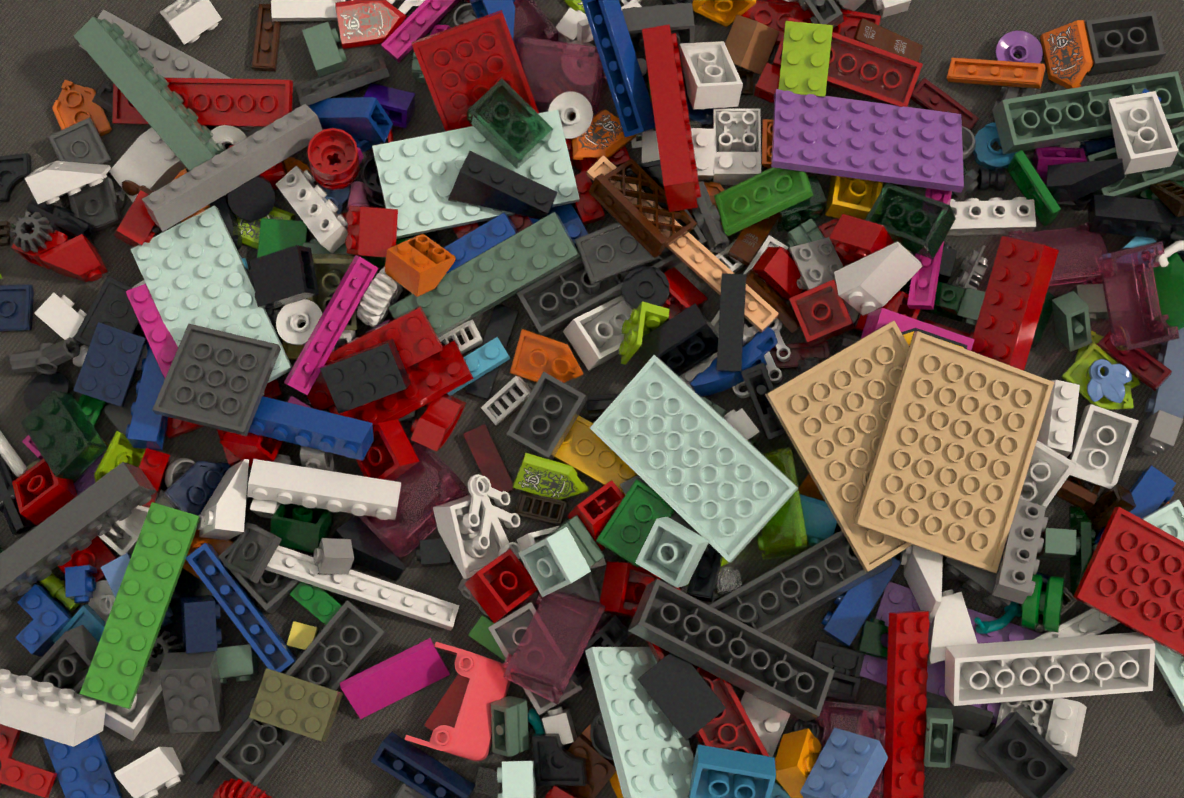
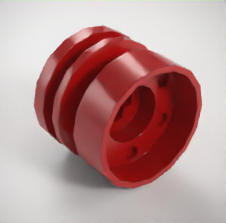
(330, 147)

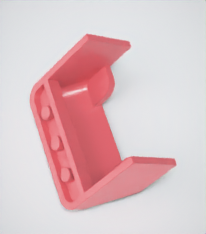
(472, 732)

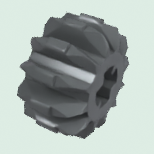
(25, 225)
(168, 645)

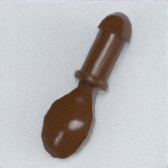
(132, 188)

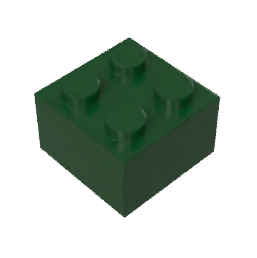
(301, 526)

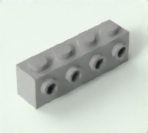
(1020, 553)

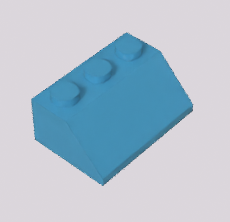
(817, 519)
(731, 774)

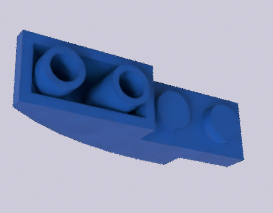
(714, 381)

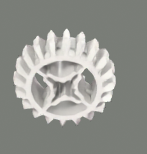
(378, 297)

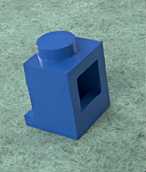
(80, 583)

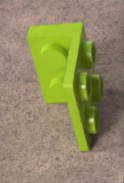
(641, 322)

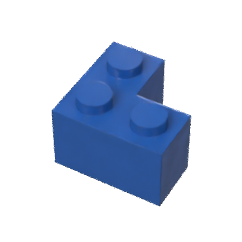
(48, 620)

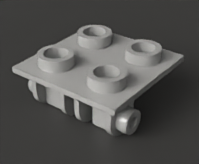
(815, 263)
(973, 270)

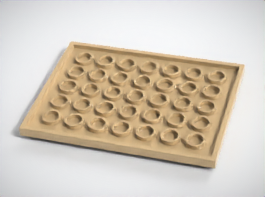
(837, 424)
(954, 452)

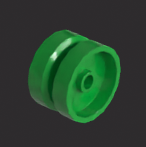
(1045, 603)

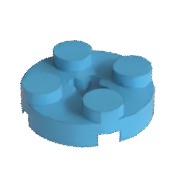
(985, 154)

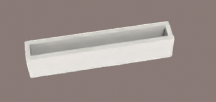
(323, 489)

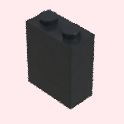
(284, 277)

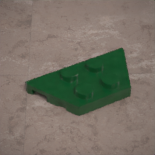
(1078, 563)

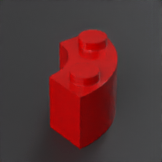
(437, 422)

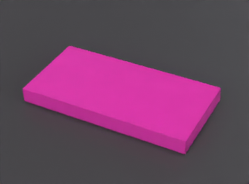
(394, 678)

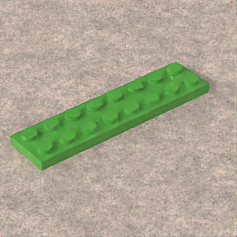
(140, 606)

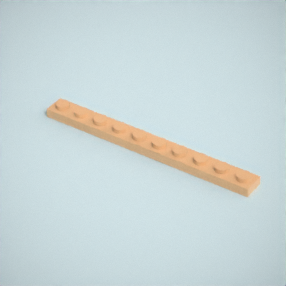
(697, 256)

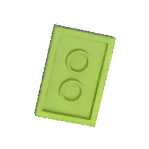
(805, 58)

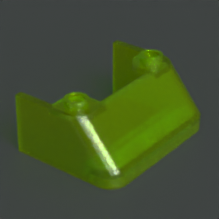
(786, 530)

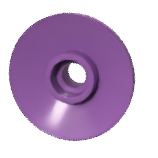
(1019, 43)

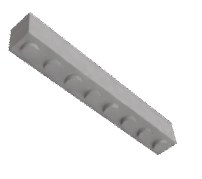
(232, 167)

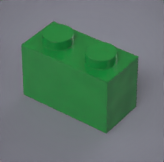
(316, 601)

